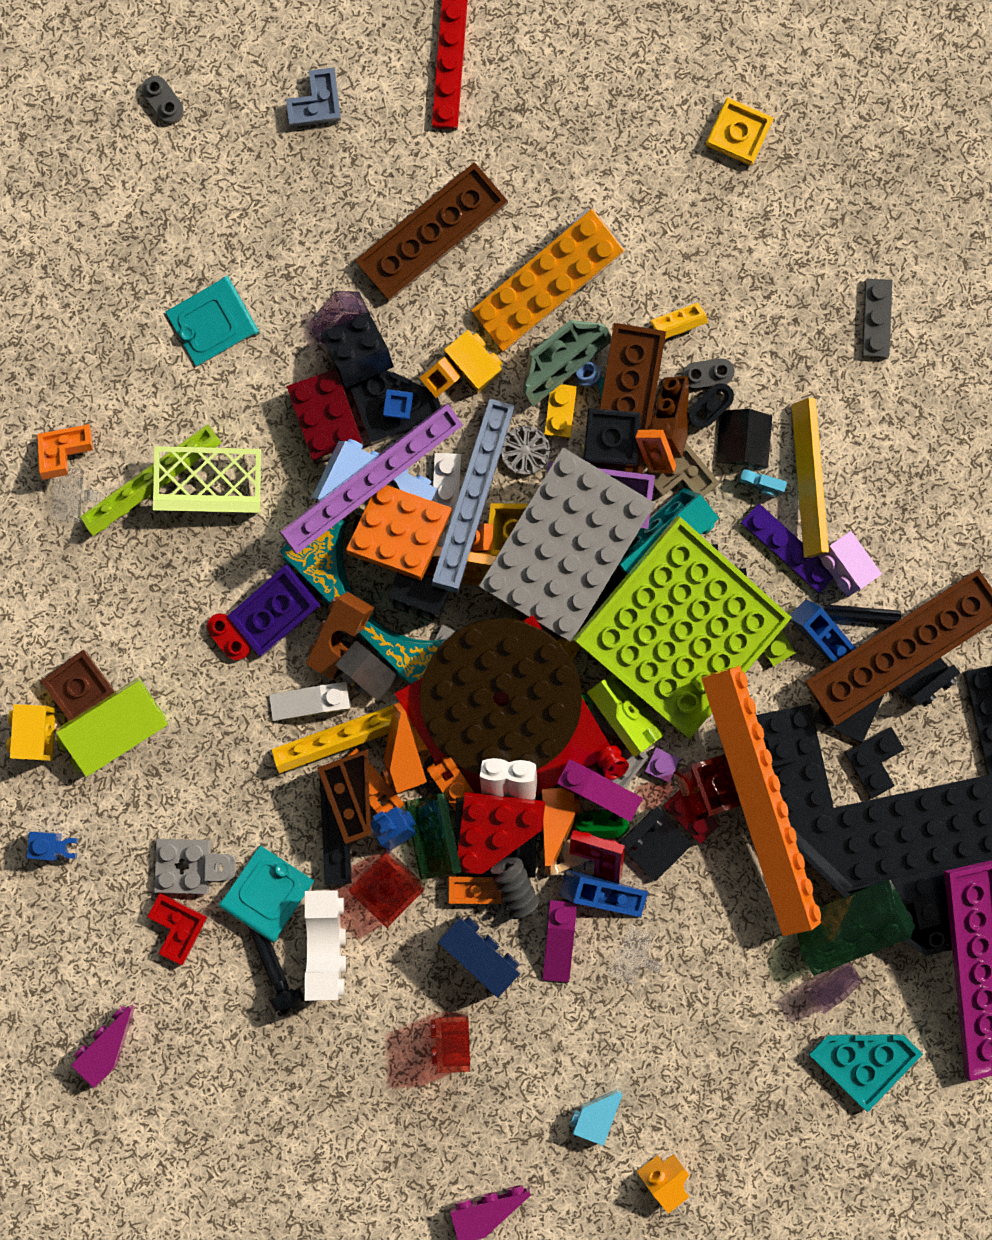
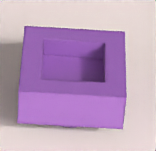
(662, 765)

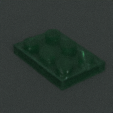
(434, 840)

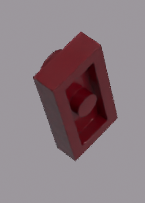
(699, 829)

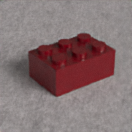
(323, 414)

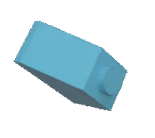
(596, 1117)

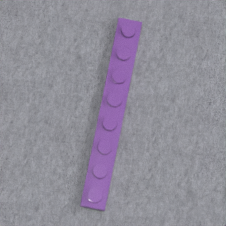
(370, 478)

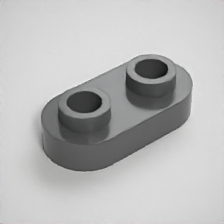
(162, 99)
(709, 373)

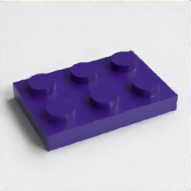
(273, 610)

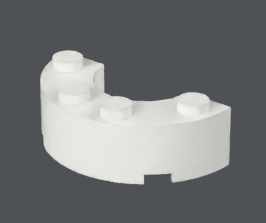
(324, 946)

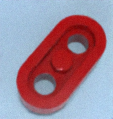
(228, 637)

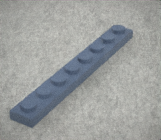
(473, 496)

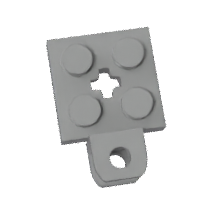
(202, 866)

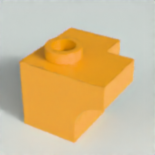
(665, 1181)

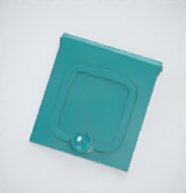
(217, 319)
(262, 897)

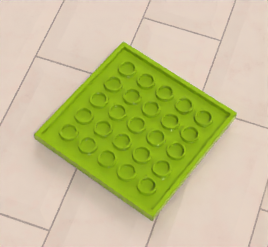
(679, 620)

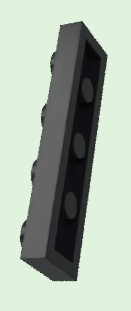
(335, 853)

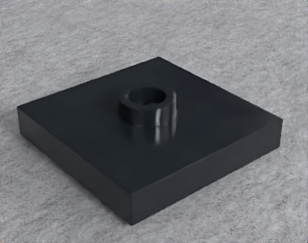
(611, 437)
(854, 726)

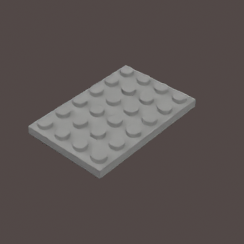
(567, 544)

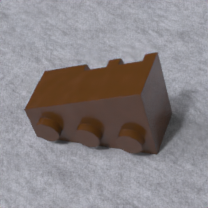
(348, 794)

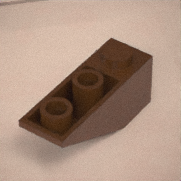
(672, 413)

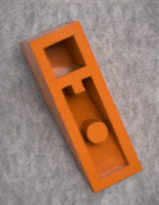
(401, 755)
(557, 822)

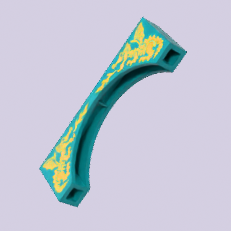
(324, 569)

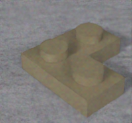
(690, 471)

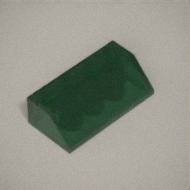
(856, 927)

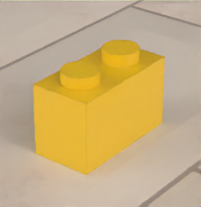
(474, 361)

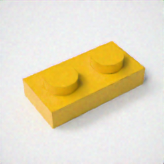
(560, 411)

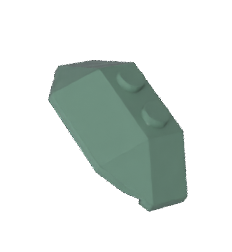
(562, 356)

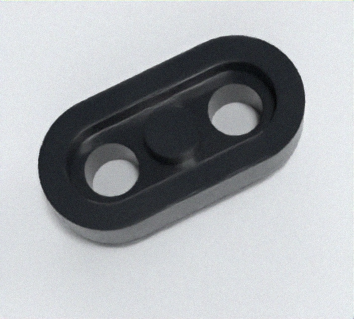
(710, 405)

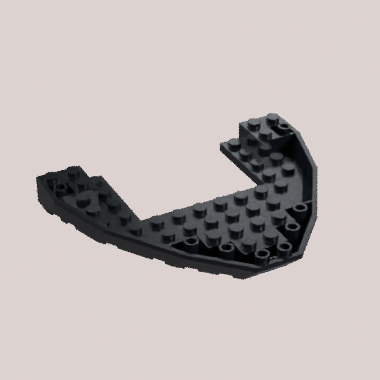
(891, 837)

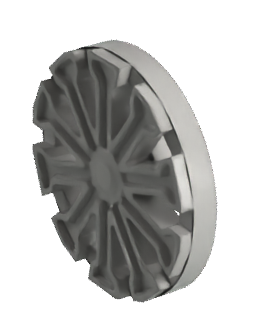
(525, 451)

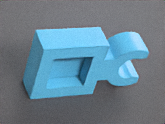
(769, 485)

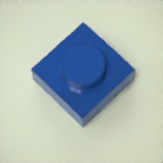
(398, 404)

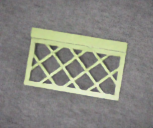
(201, 502)

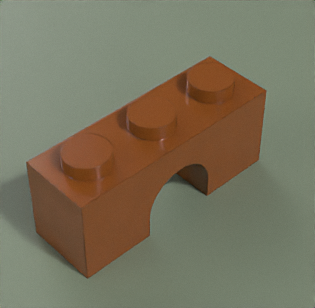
(347, 615)

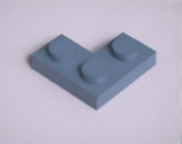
(321, 106)

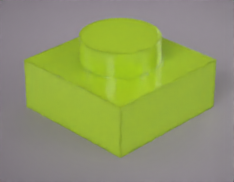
(779, 649)

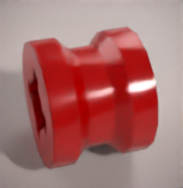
(612, 762)

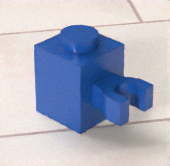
(393, 827)
(49, 846)

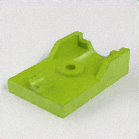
(626, 714)

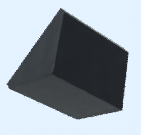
(744, 438)

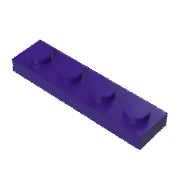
(786, 547)

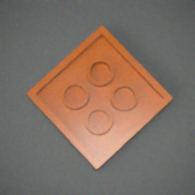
(399, 531)

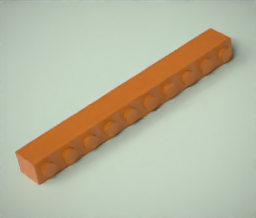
(761, 801)

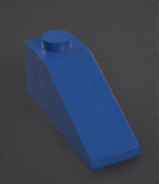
(821, 631)
(602, 894)

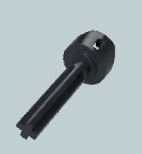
(285, 998)

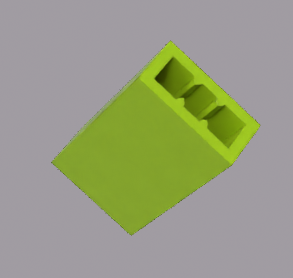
(111, 727)

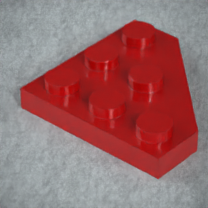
(495, 828)

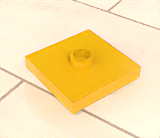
(739, 131)

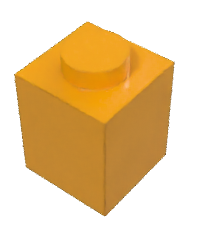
(441, 376)

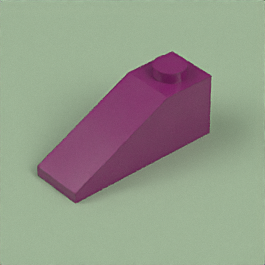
(599, 790)
(559, 940)

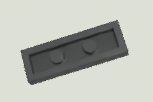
(877, 318)

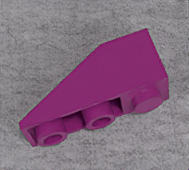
(103, 1055)
(481, 1217)

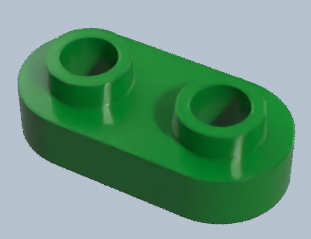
(602, 824)

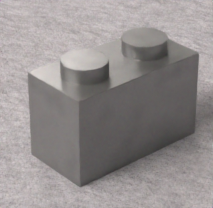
(367, 671)

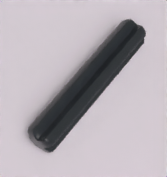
(862, 614)

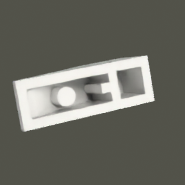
(310, 701)

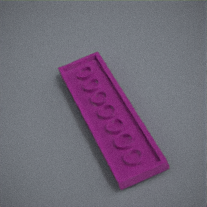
(971, 941)

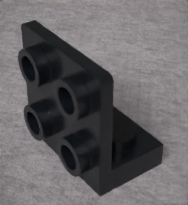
(655, 843)

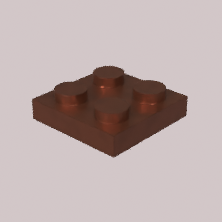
(77, 685)

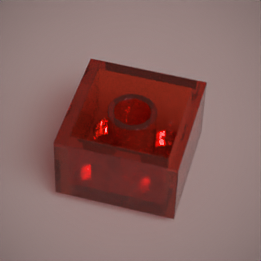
(707, 788)
(387, 888)
(452, 1042)

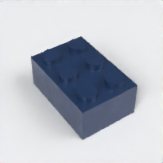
(480, 955)

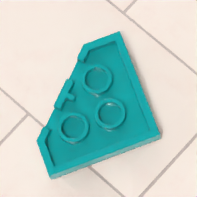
(866, 1063)

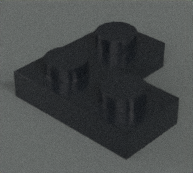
(868, 760)

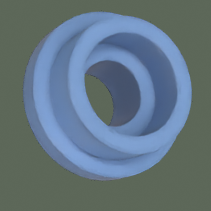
(588, 368)

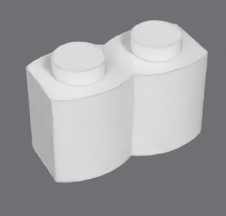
(508, 779)

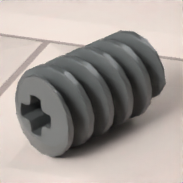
(515, 887)

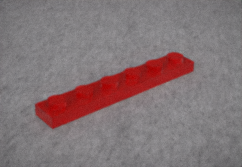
(449, 64)

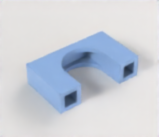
(350, 458)

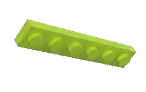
(142, 485)

